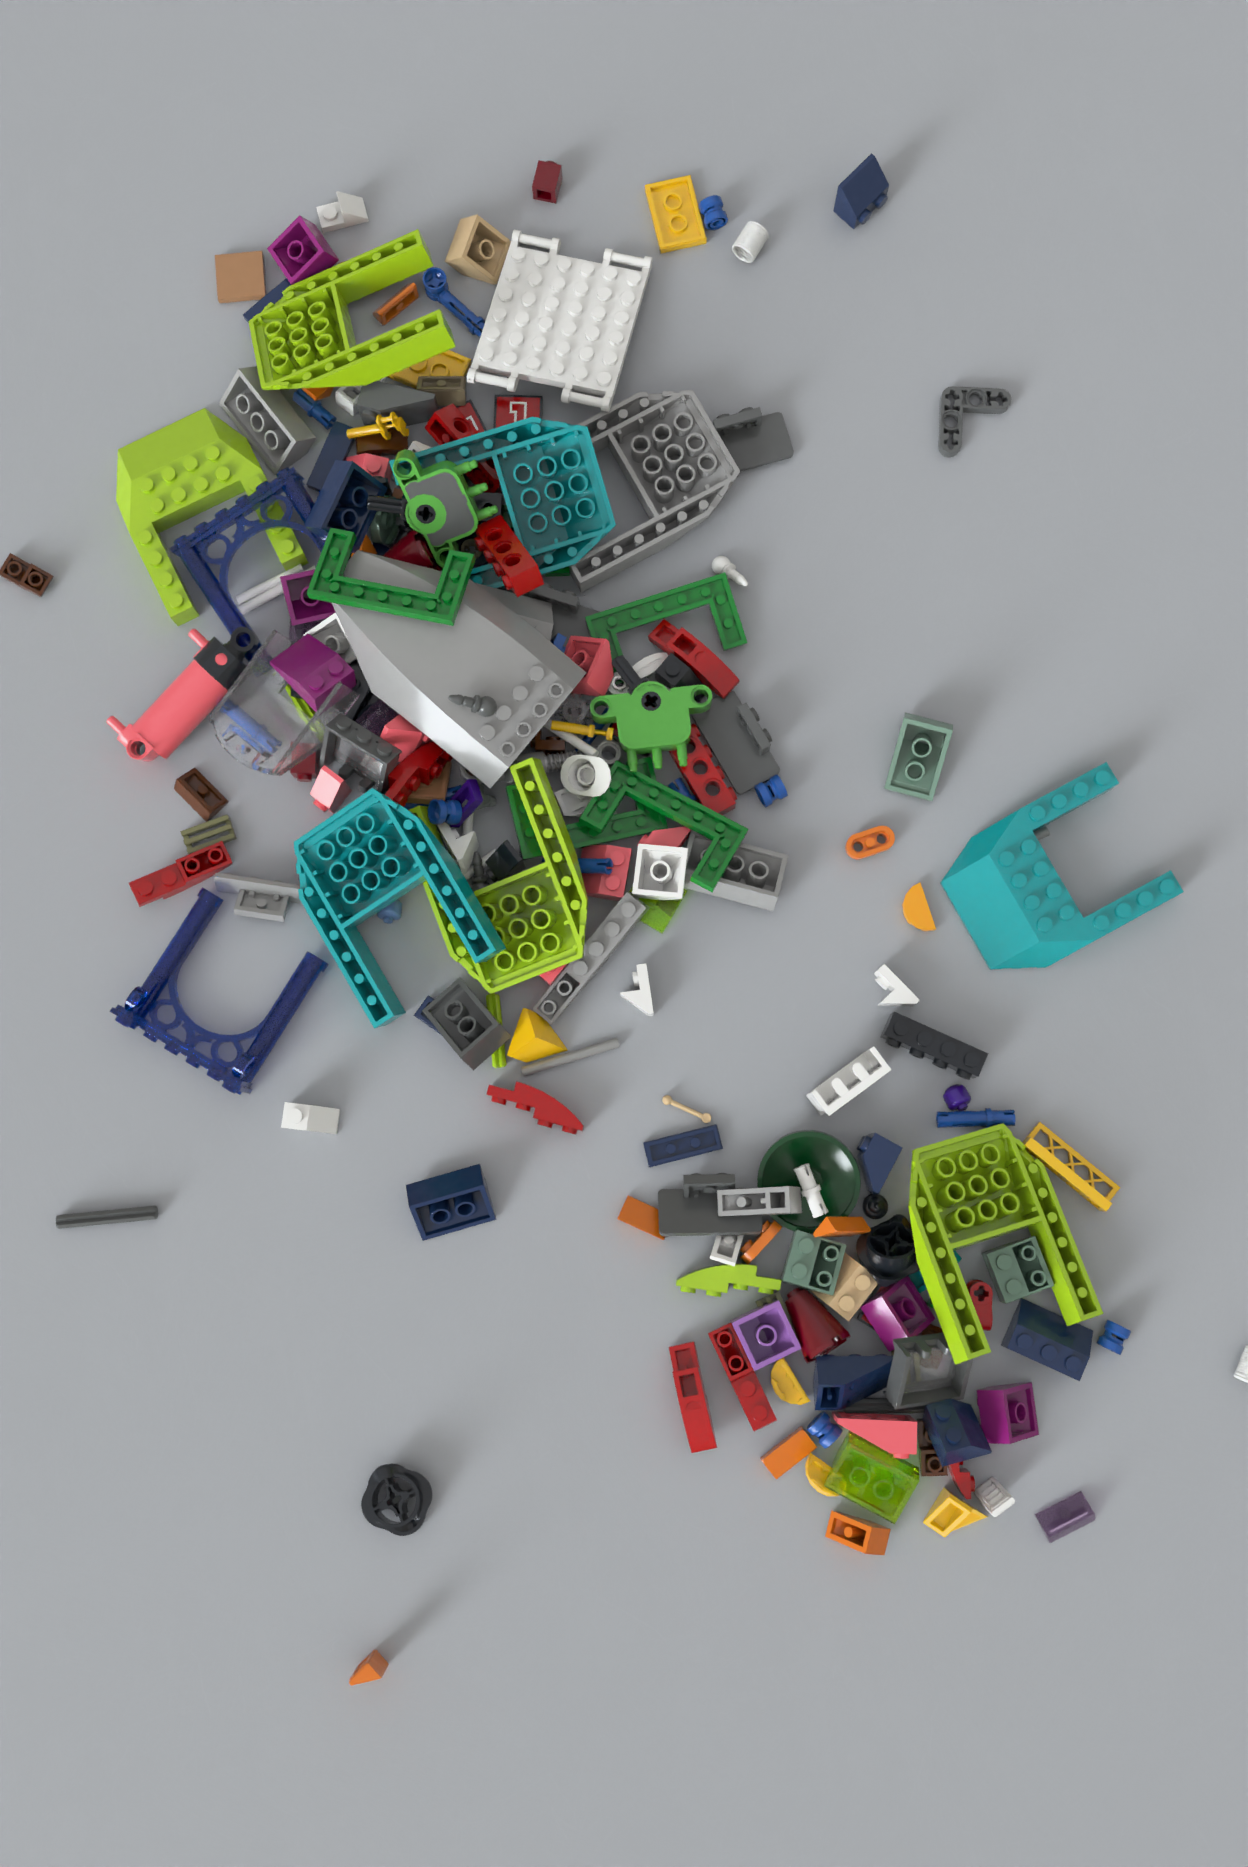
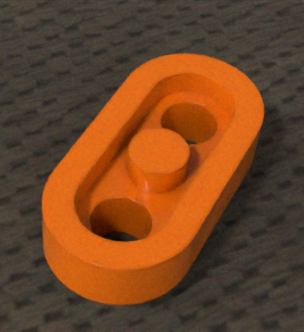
(869, 842)
(753, 1248)

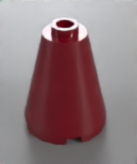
(414, 550)
(814, 1325)

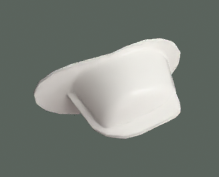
(585, 775)

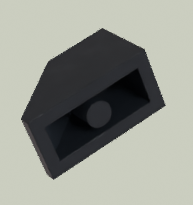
(677, 674)
(504, 862)

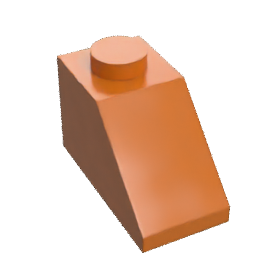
(858, 1533)

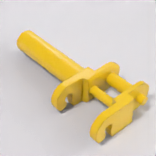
(380, 427)
(581, 729)

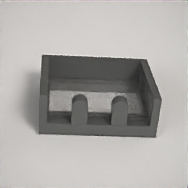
(359, 753)
(925, 1372)

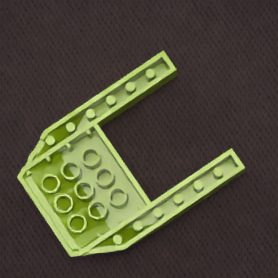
(309, 331)
(180, 476)
(535, 911)
(976, 1192)

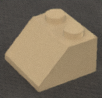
(478, 250)
(851, 1289)

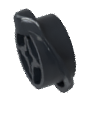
(888, 1251)
(372, 1509)

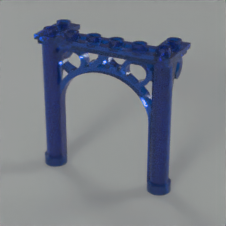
(194, 548)
(246, 1064)

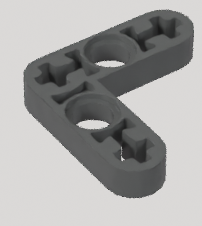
(963, 405)

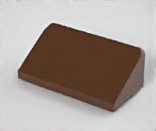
(200, 794)

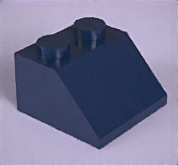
(861, 193)
(876, 1160)
(954, 1431)

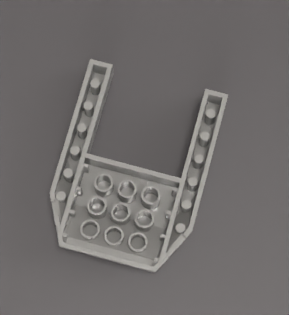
(672, 466)

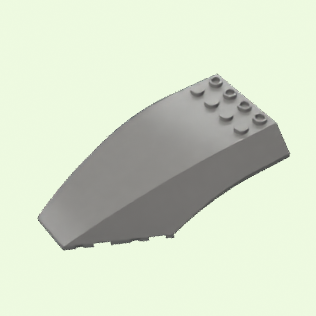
(485, 653)

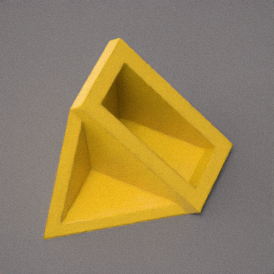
(534, 1038)
(951, 1513)

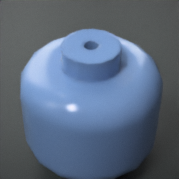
(391, 912)

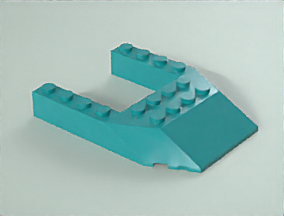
(547, 484)
(363, 864)
(1015, 896)

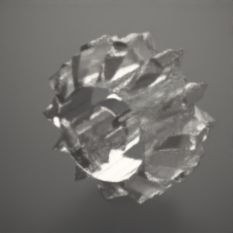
(583, 709)

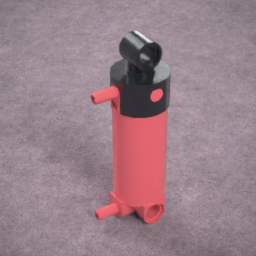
(187, 698)

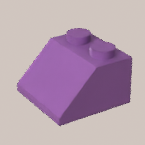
(765, 1334)

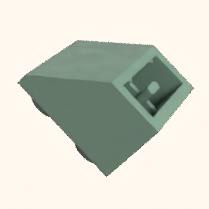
(813, 1263)
(1017, 1269)

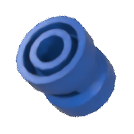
(712, 210)
(433, 278)
(770, 790)
(442, 811)
(1110, 1342)
(824, 1429)

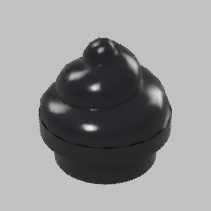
(875, 1206)

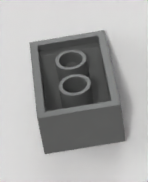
(384, 398)
(466, 1024)

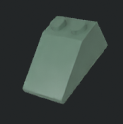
(918, 756)

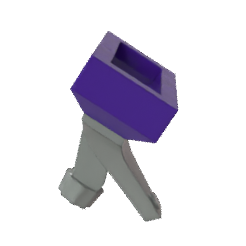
(471, 799)

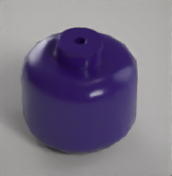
(957, 1097)

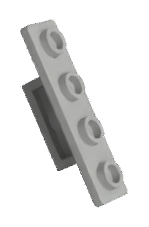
(257, 896)

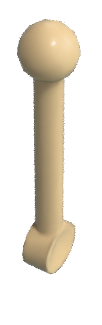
(706, 1117)

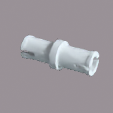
(811, 1190)

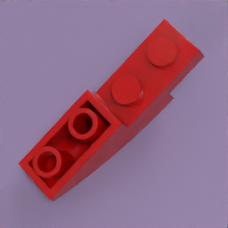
(696, 656)
(418, 767)
(181, 875)
(547, 1108)
(742, 1377)
(692, 1397)

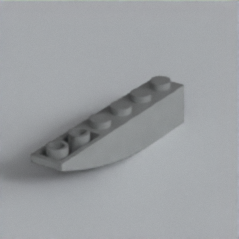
(596, 953)

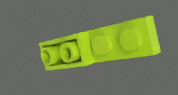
(717, 1278)

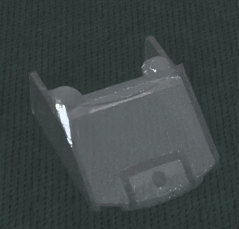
(264, 726)

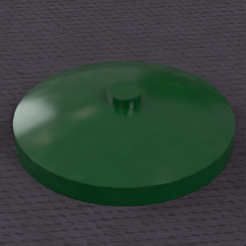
(830, 1165)

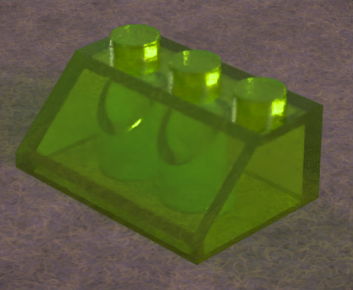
(872, 1477)

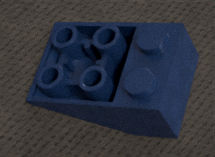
(848, 1379)

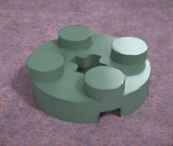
(383, 527)

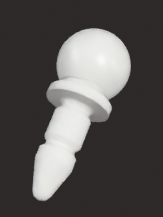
(722, 564)

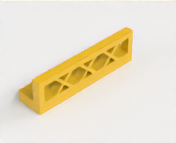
(1068, 1174)

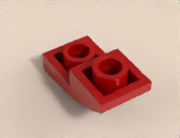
(963, 1480)

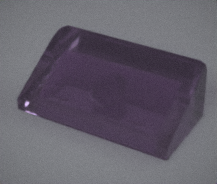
(377, 717)
(1065, 1517)

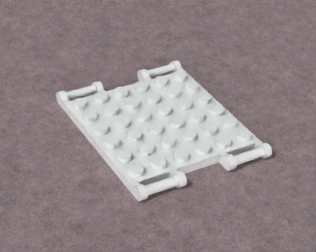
(560, 321)

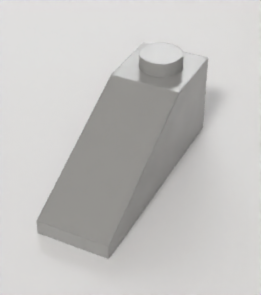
(759, 1201)

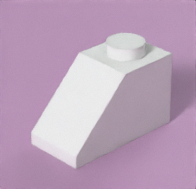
(310, 1118)

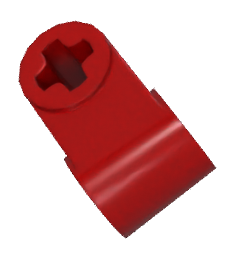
(982, 1302)

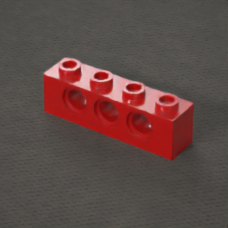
(450, 425)
(508, 556)
(725, 799)

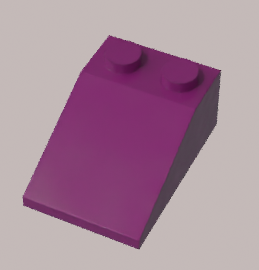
(313, 670)

